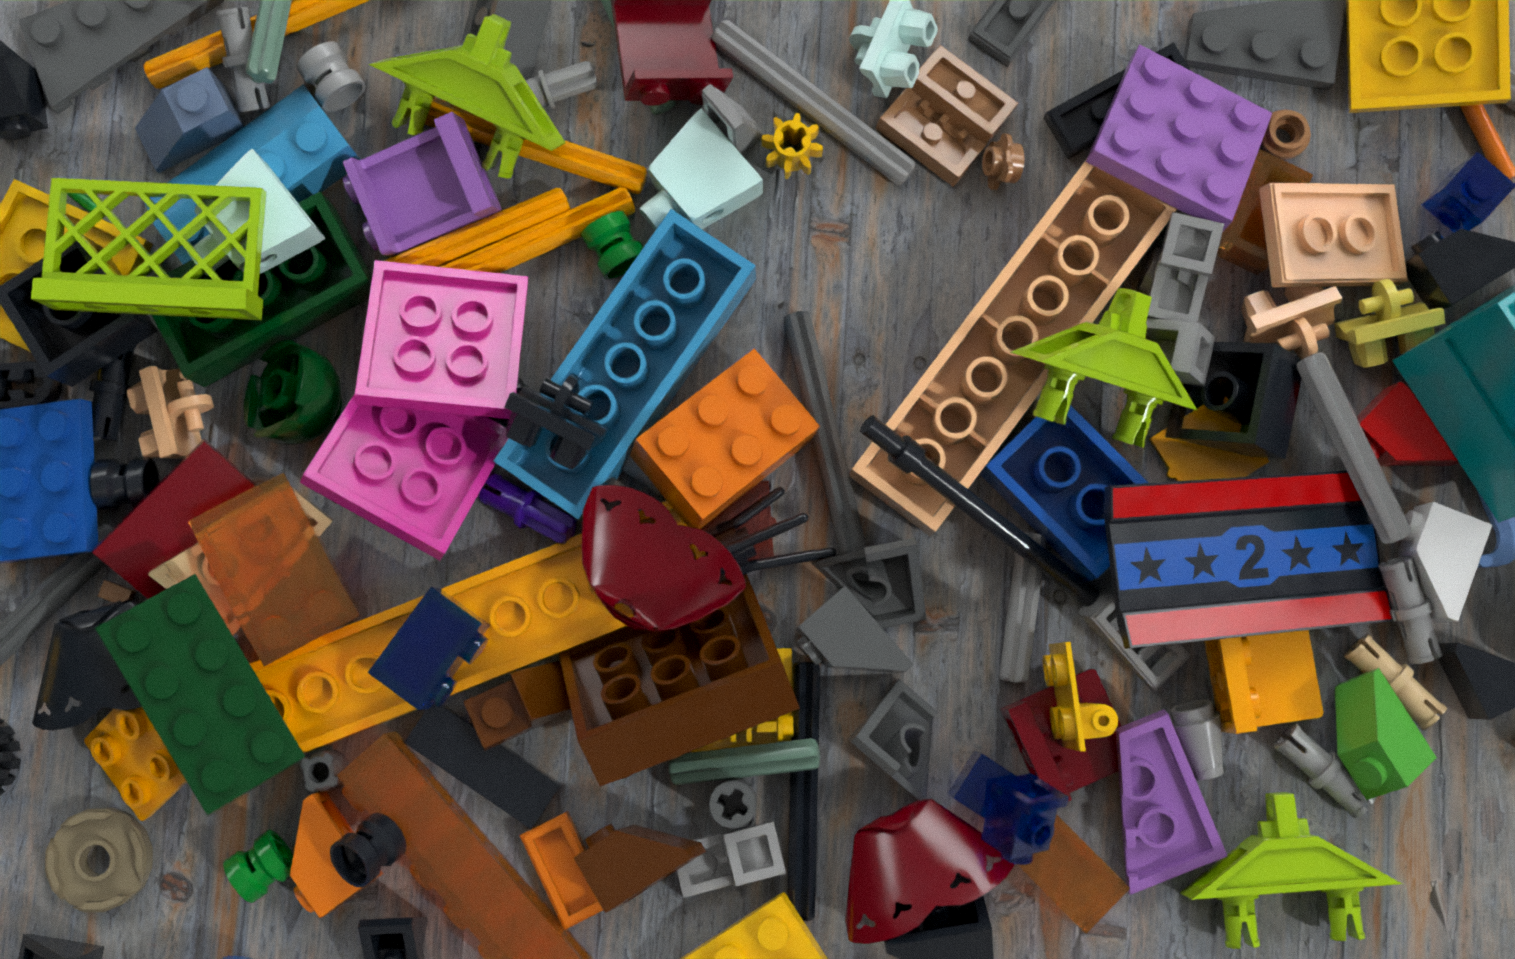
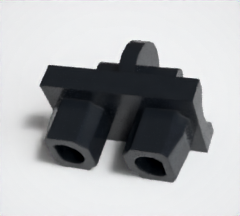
(535, 411)

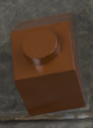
(631, 861)

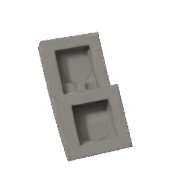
(1184, 267)
(733, 859)

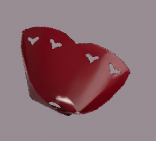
(652, 563)
(913, 862)

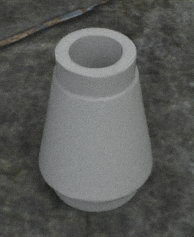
(1200, 737)

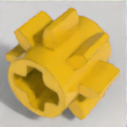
(795, 132)

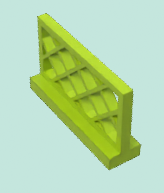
(145, 294)

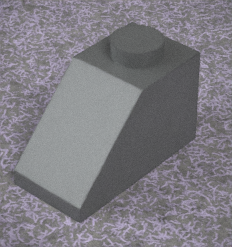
(849, 638)

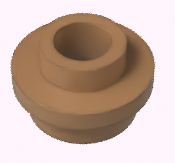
(1297, 128)

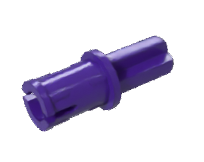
(529, 510)

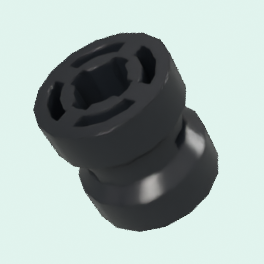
(122, 483)
(361, 854)

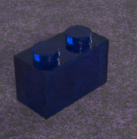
(430, 650)

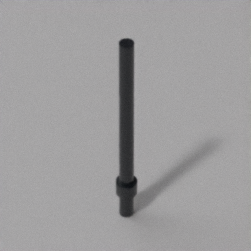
(910, 457)

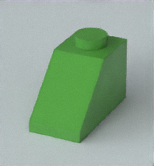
(1378, 736)

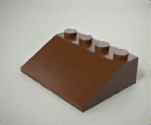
(672, 691)

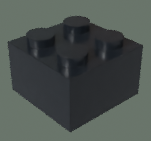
(70, 342)

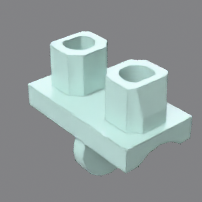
(885, 46)

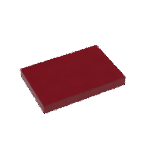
(160, 524)

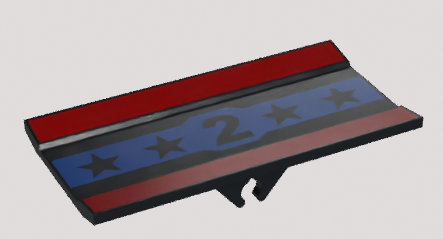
(1241, 557)

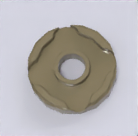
(129, 859)

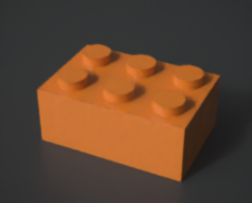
(723, 440)

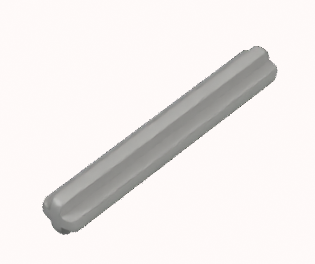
(1353, 448)

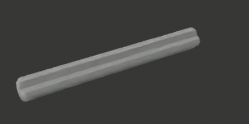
(813, 102)

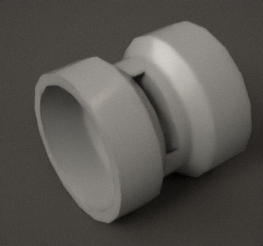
(329, 74)

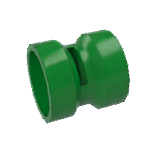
(612, 243)
(259, 866)

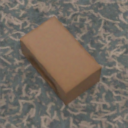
(115, 592)

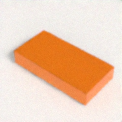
(552, 854)

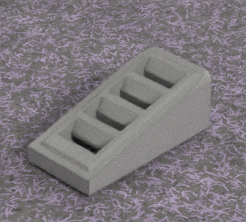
(731, 119)
(1106, 629)

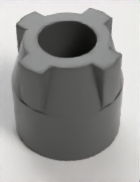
(336, 763)

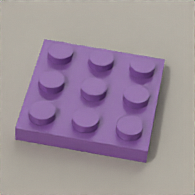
(1180, 137)

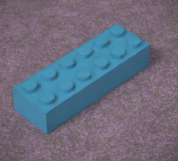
(638, 354)

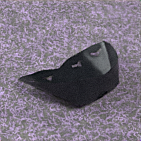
(81, 669)

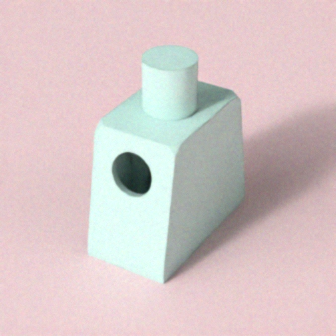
(700, 176)
(286, 224)

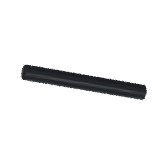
(804, 795)

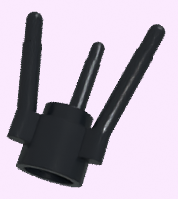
(742, 543)

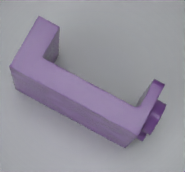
(421, 187)

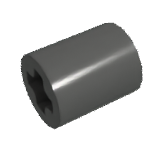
(733, 803)

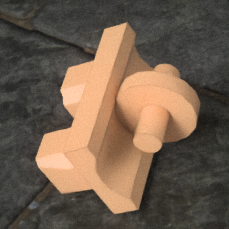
(1293, 324)
(172, 410)

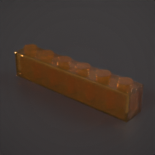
(456, 856)

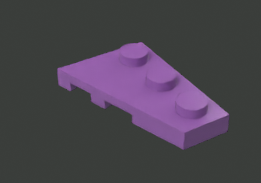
(1161, 806)

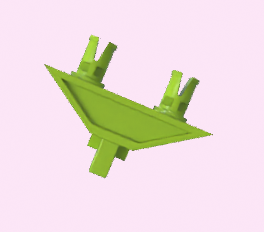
(478, 81)
(1114, 354)
(1286, 861)

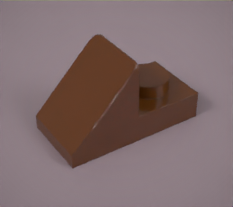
(519, 705)

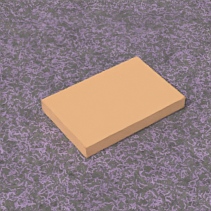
(1332, 234)

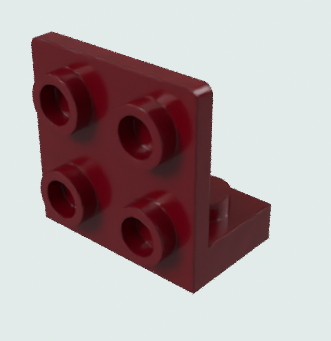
(1044, 755)

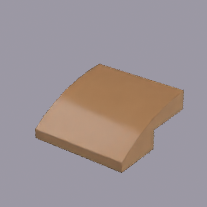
(947, 116)

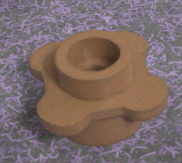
(1003, 161)

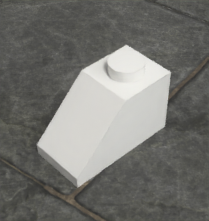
(1445, 555)

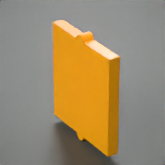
(1198, 462)

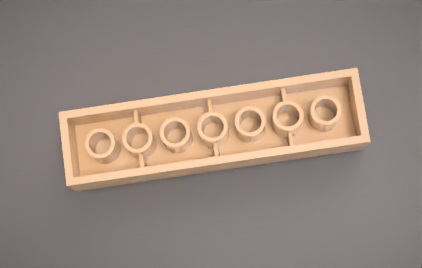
(975, 384)

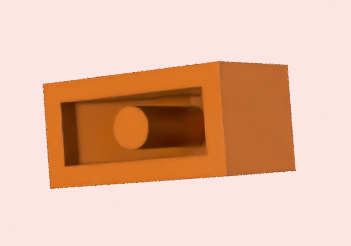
(316, 880)

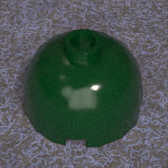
(293, 396)

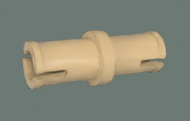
(1415, 698)

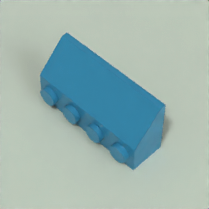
(290, 137)

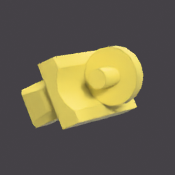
(1368, 333)

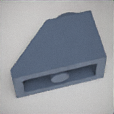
(188, 119)

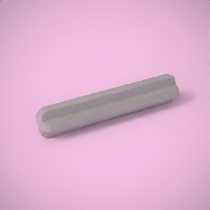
(1021, 618)

